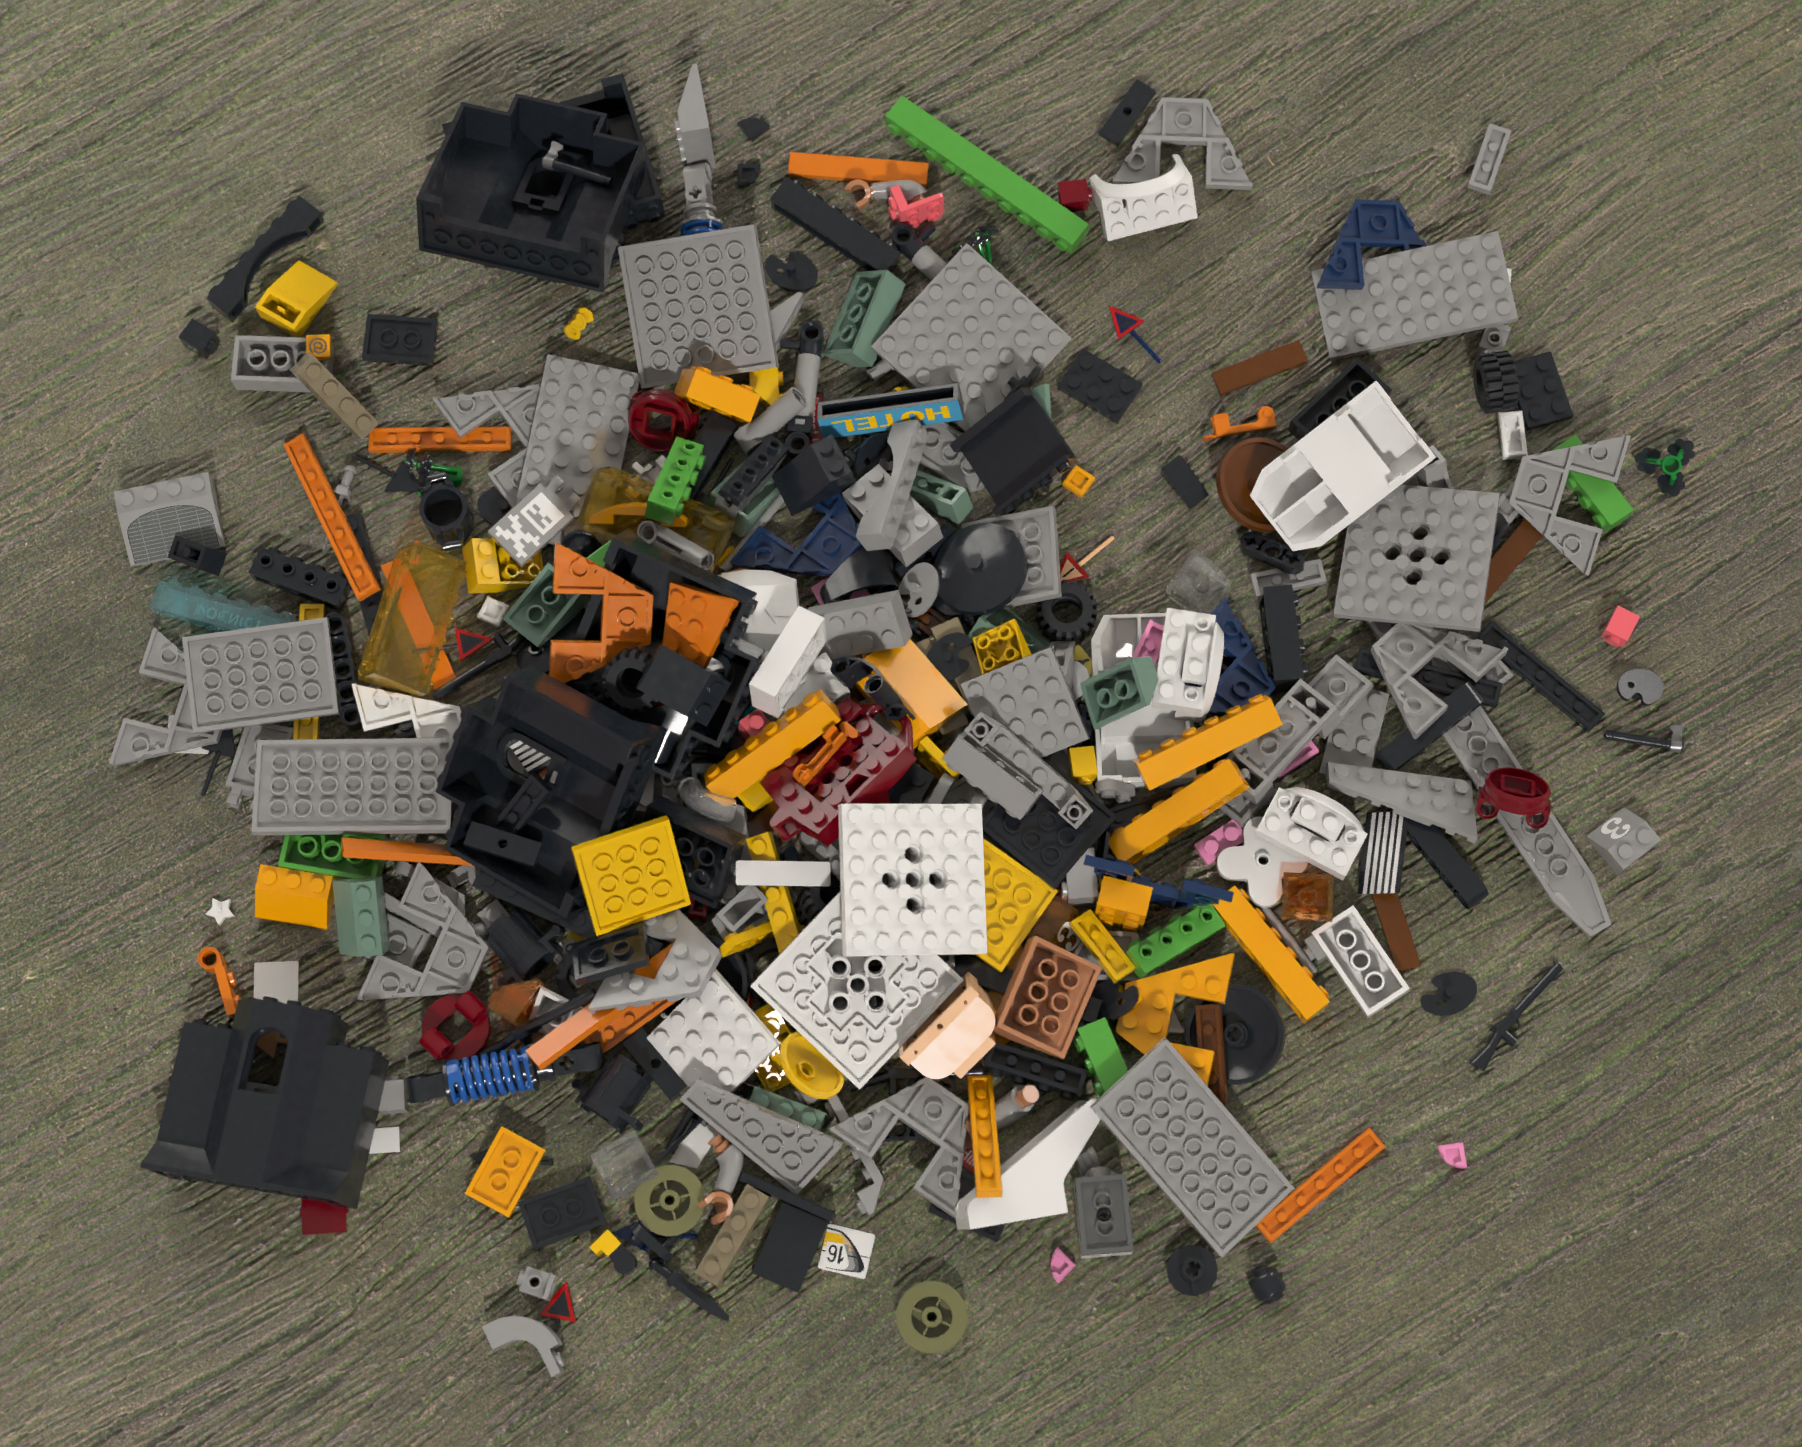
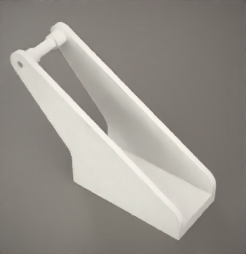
(1034, 1174)

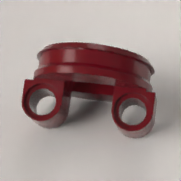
(642, 406)
(1516, 793)
(440, 1012)

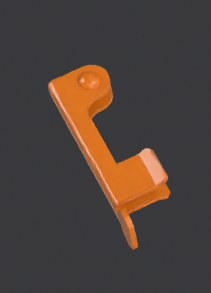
(1222, 427)
(834, 739)

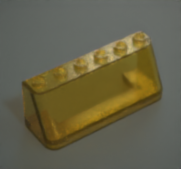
(613, 486)
(412, 619)

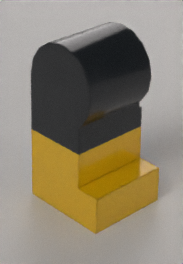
(622, 1259)

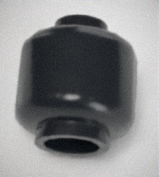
(1267, 1284)

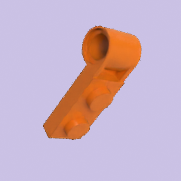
(225, 979)

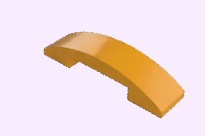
(610, 514)

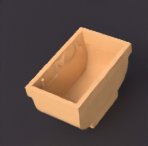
(955, 1036)

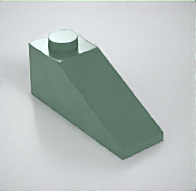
(941, 497)

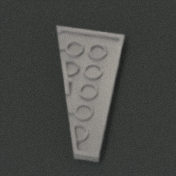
(1411, 795)
(775, 1142)

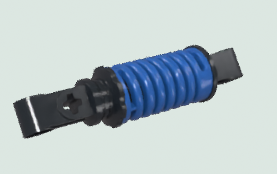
(497, 1076)

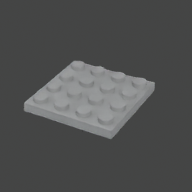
(1039, 537)
(1030, 702)

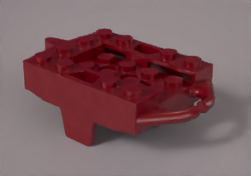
(844, 778)

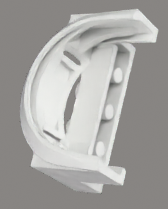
(1148, 203)
(1200, 665)
(1319, 815)

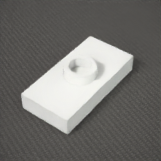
(1512, 435)

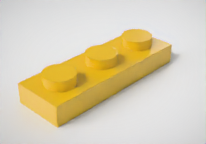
(747, 938)
(1102, 946)

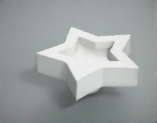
(220, 910)

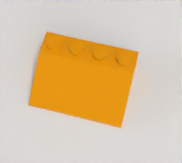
(919, 685)

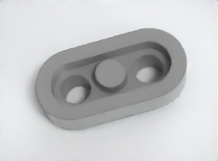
(1115, 789)

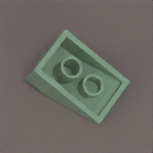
(754, 508)
(541, 612)

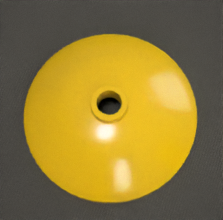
(809, 1068)

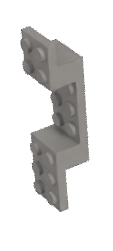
(1304, 714)

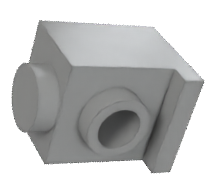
(1496, 333)
(543, 1290)

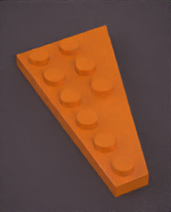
(695, 621)

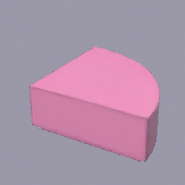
(1453, 1154)
(1060, 1265)

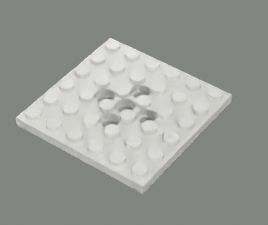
(942, 843)
(857, 1036)

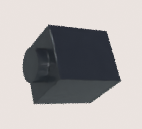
(199, 339)

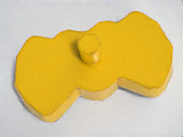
(578, 323)

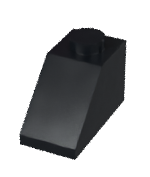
(197, 555)

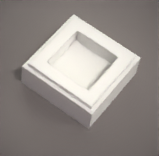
(493, 612)

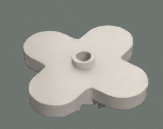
(1243, 864)

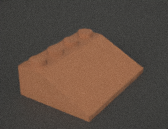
(1046, 997)

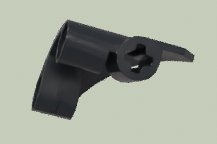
(858, 572)
(852, 670)
(665, 717)

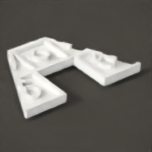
(386, 708)

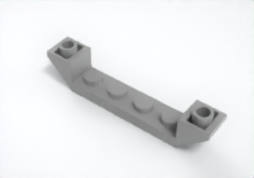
(1019, 756)
(869, 1196)

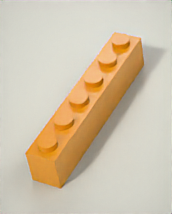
(1207, 741)
(772, 745)
(1178, 812)
(1271, 956)

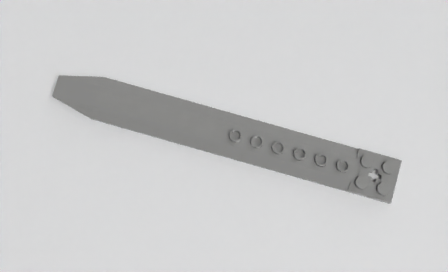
(1544, 850)

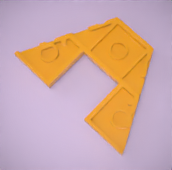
(1152, 1013)

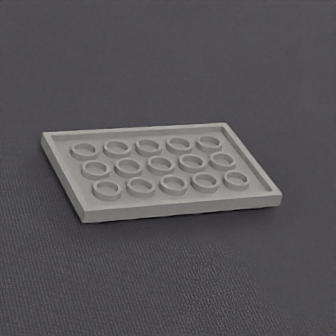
(260, 675)

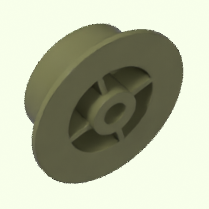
(675, 1218)
(926, 1299)

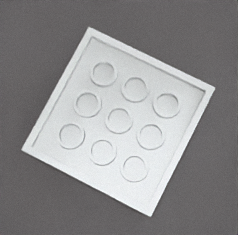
(714, 1037)

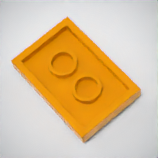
(505, 1171)

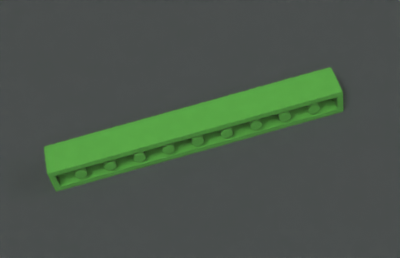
(986, 175)

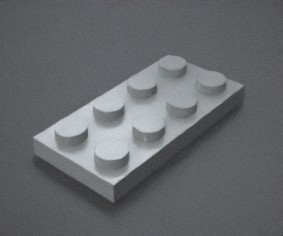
(1357, 734)

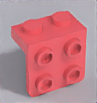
(916, 213)

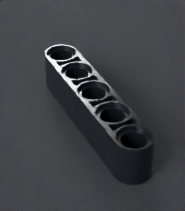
(344, 660)
(1405, 747)
(1447, 863)

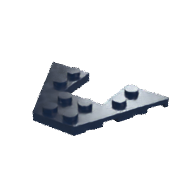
(1367, 225)
(818, 555)
(1246, 675)
(1165, 894)

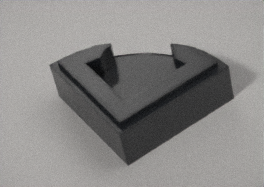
(753, 127)
(747, 174)

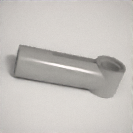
(770, 421)
(675, 544)

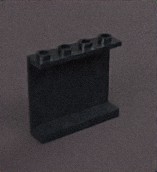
(1015, 450)

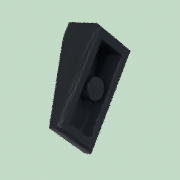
(1184, 481)

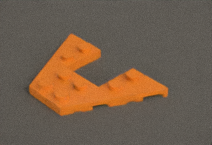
(624, 615)

